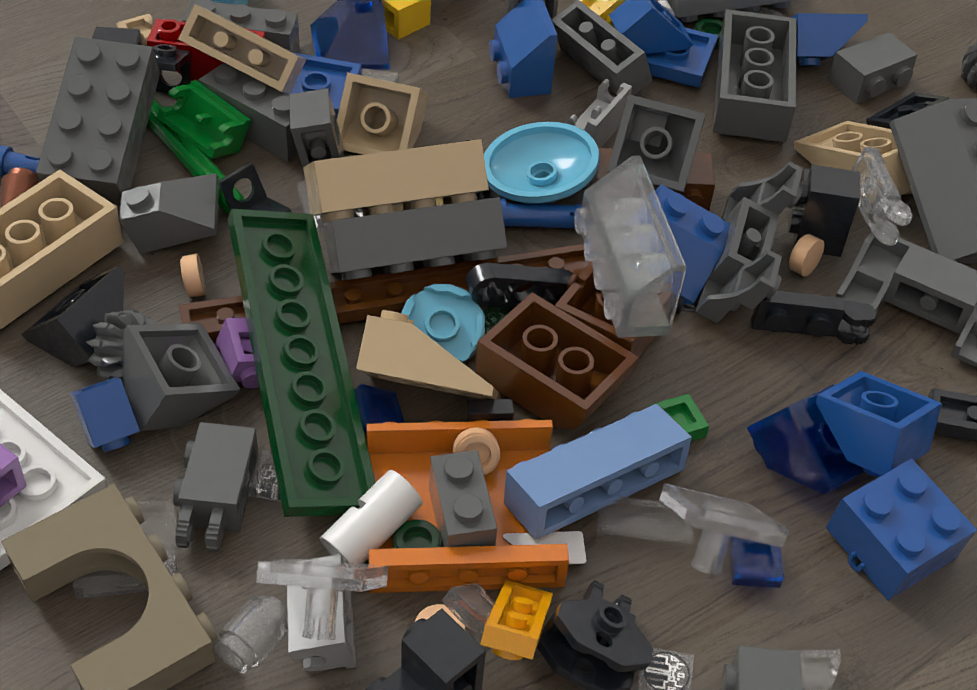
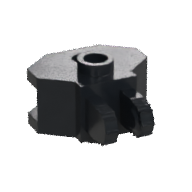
(595, 639)

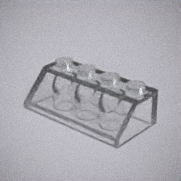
(631, 251)

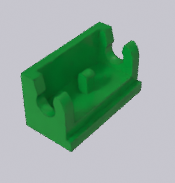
(205, 120)

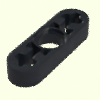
(496, 284)

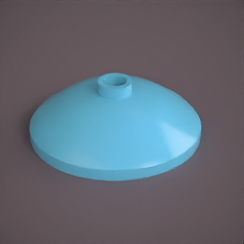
(541, 162)

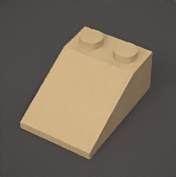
(844, 143)
(404, 354)

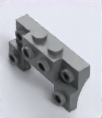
(747, 265)
(919, 284)

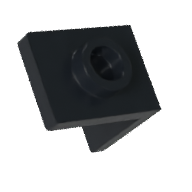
(172, 59)
(256, 200)

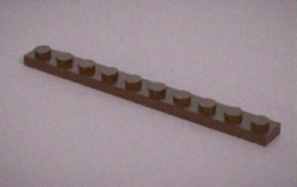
(389, 291)

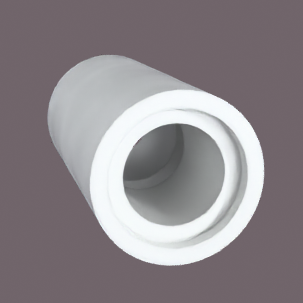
(380, 514)

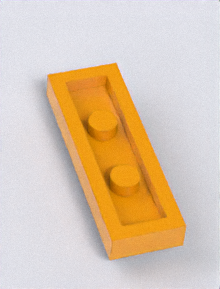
(516, 621)

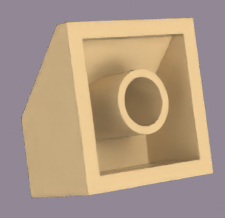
(379, 115)

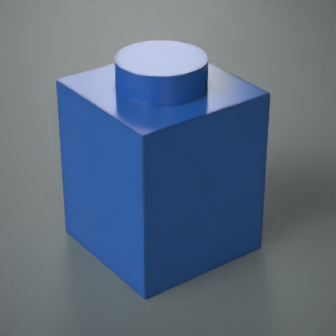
(105, 414)

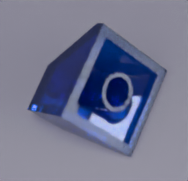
(353, 33)
(803, 447)

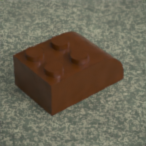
(552, 362)

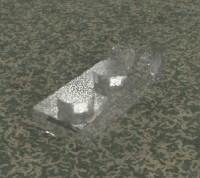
(880, 197)

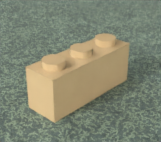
(242, 49)

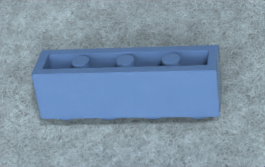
(595, 470)

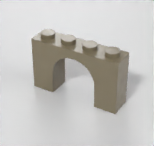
(107, 536)

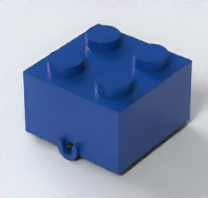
(900, 529)

